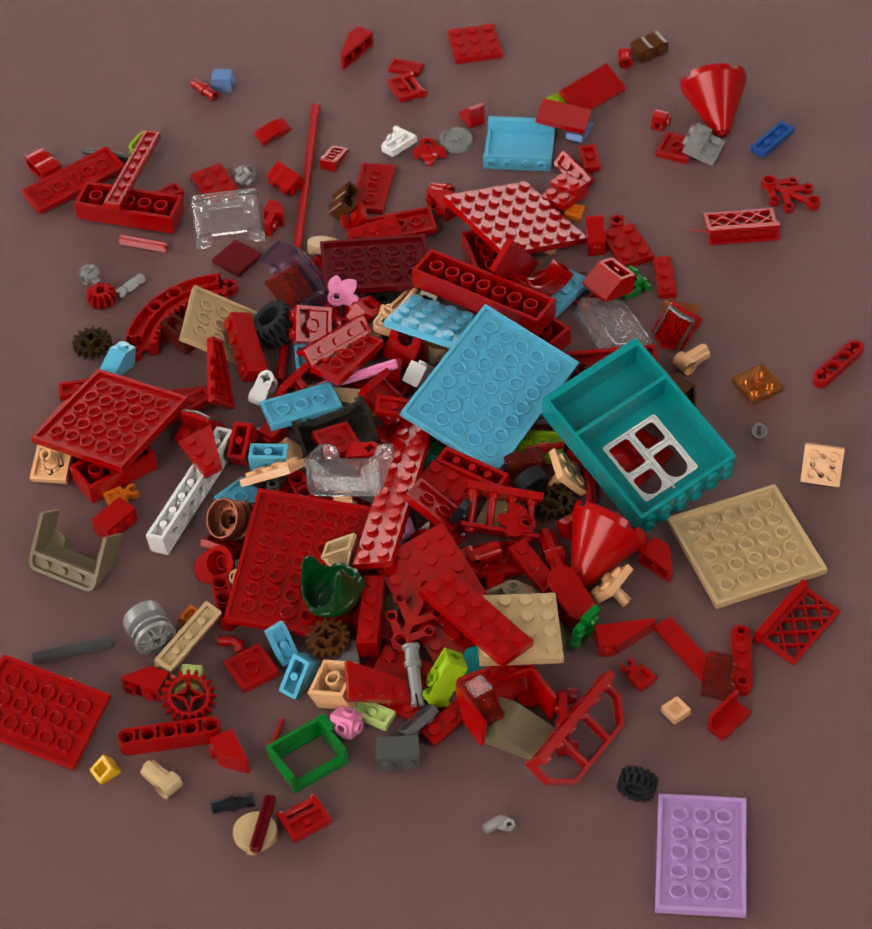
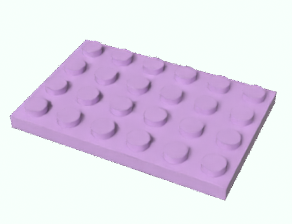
(701, 856)

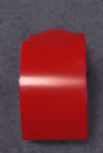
(273, 217)

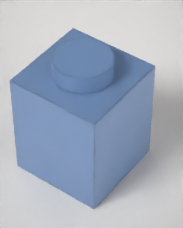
(223, 80)

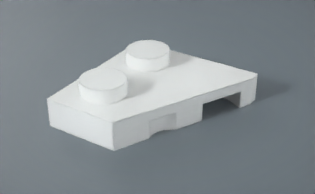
(398, 141)

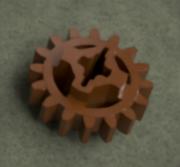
(328, 638)

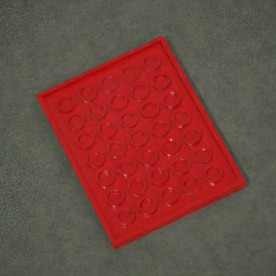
(277, 539)

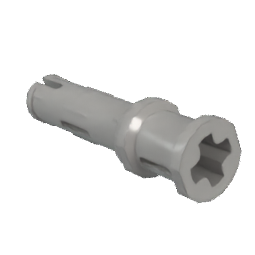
(413, 665)

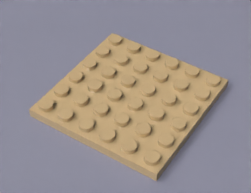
(746, 546)

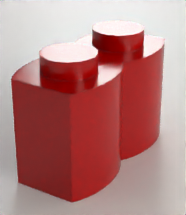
(42, 163)
(284, 178)

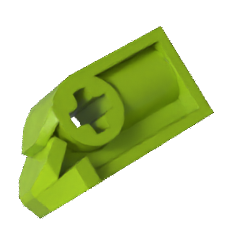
(443, 678)

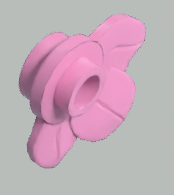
(344, 289)

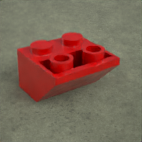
(609, 280)

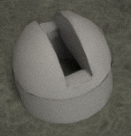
(763, 430)

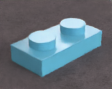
(281, 642)

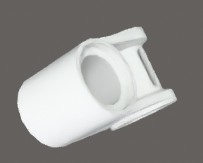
(263, 388)

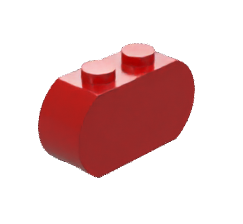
(571, 595)

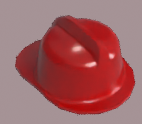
(214, 562)

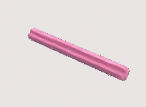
(366, 372)

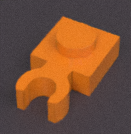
(125, 494)

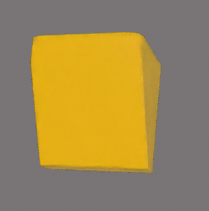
(105, 769)

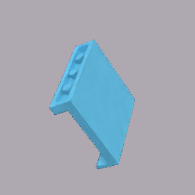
(518, 144)

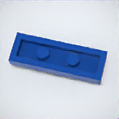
(772, 139)

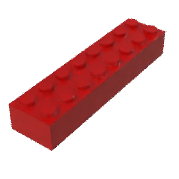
(476, 287)

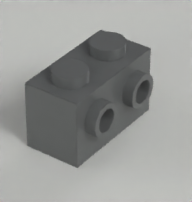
(397, 753)

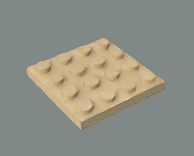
(206, 319)
(538, 618)

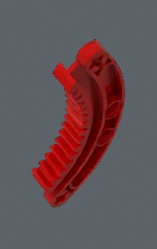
(146, 329)

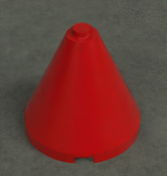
(715, 94)
(601, 541)

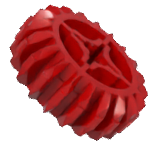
(180, 697)

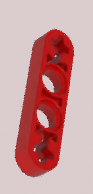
(834, 361)

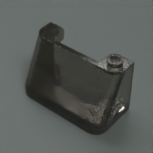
(356, 415)

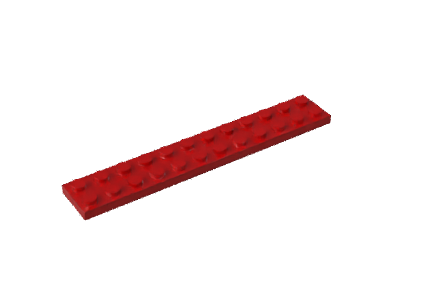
(389, 511)

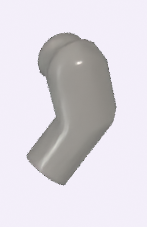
(499, 822)

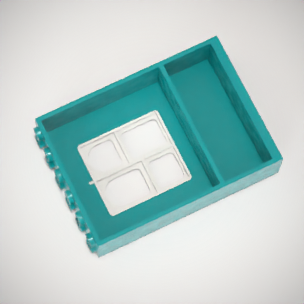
(615, 402)

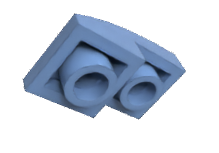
(579, 137)

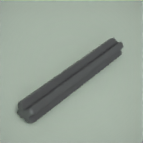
(72, 649)

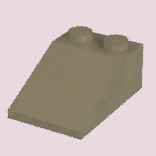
(518, 731)

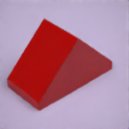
(473, 115)

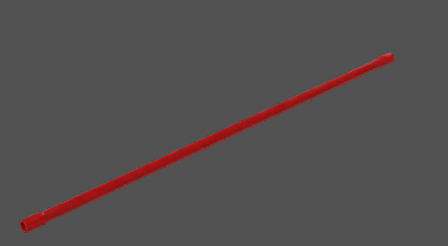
(281, 371)

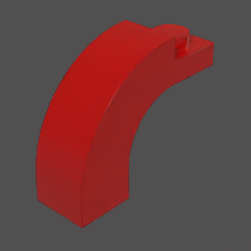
(549, 281)

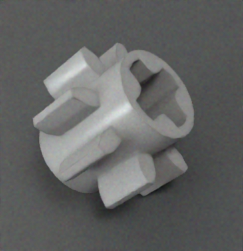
(245, 174)
(89, 274)

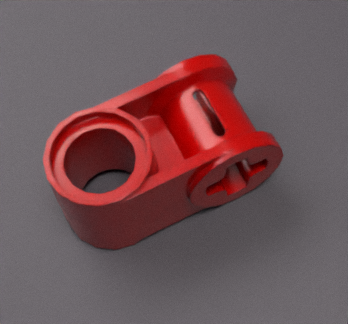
(360, 450)

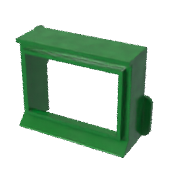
(298, 738)

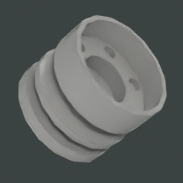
(148, 627)

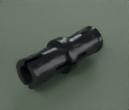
(232, 803)

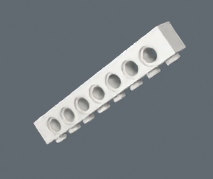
(185, 500)

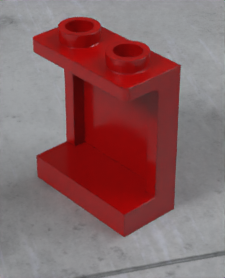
(380, 386)

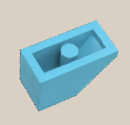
(119, 358)
(266, 454)
(299, 674)

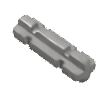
(130, 285)

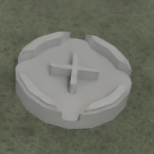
(456, 140)

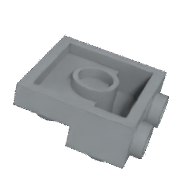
(702, 144)

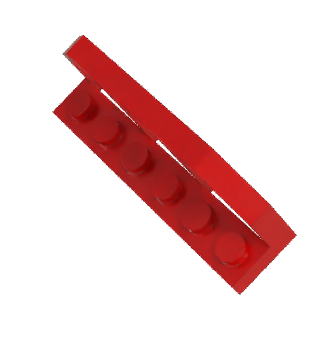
(567, 727)

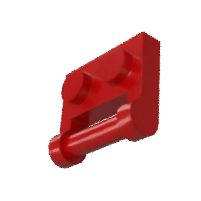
(403, 91)
(306, 822)

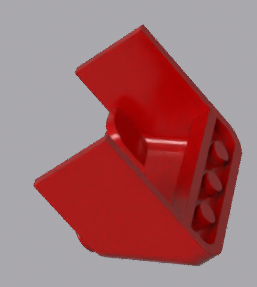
(511, 682)

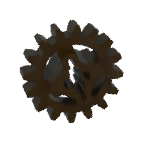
(92, 342)
(556, 502)

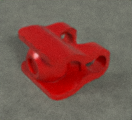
(400, 346)

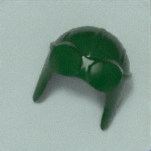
(330, 589)

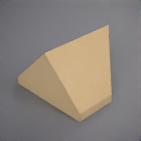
(340, 550)

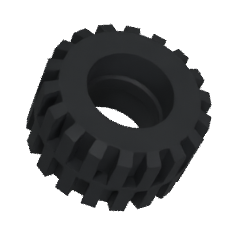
(273, 323)

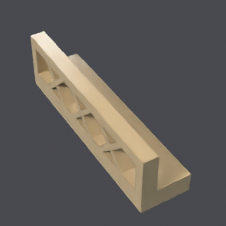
(187, 637)

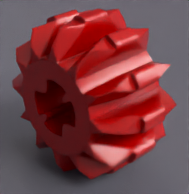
(101, 295)

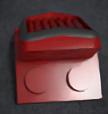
(675, 327)
(195, 421)

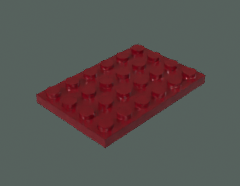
(374, 263)

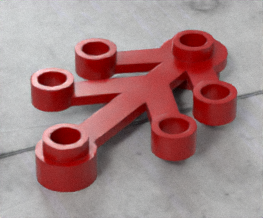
(771, 184)
(411, 620)

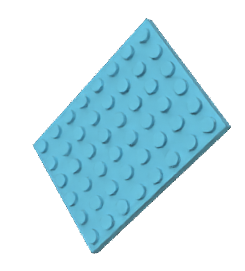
(489, 388)

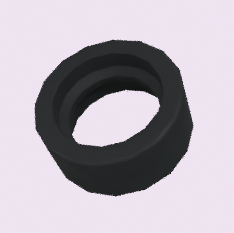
(531, 479)

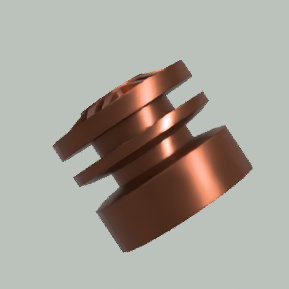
(229, 519)

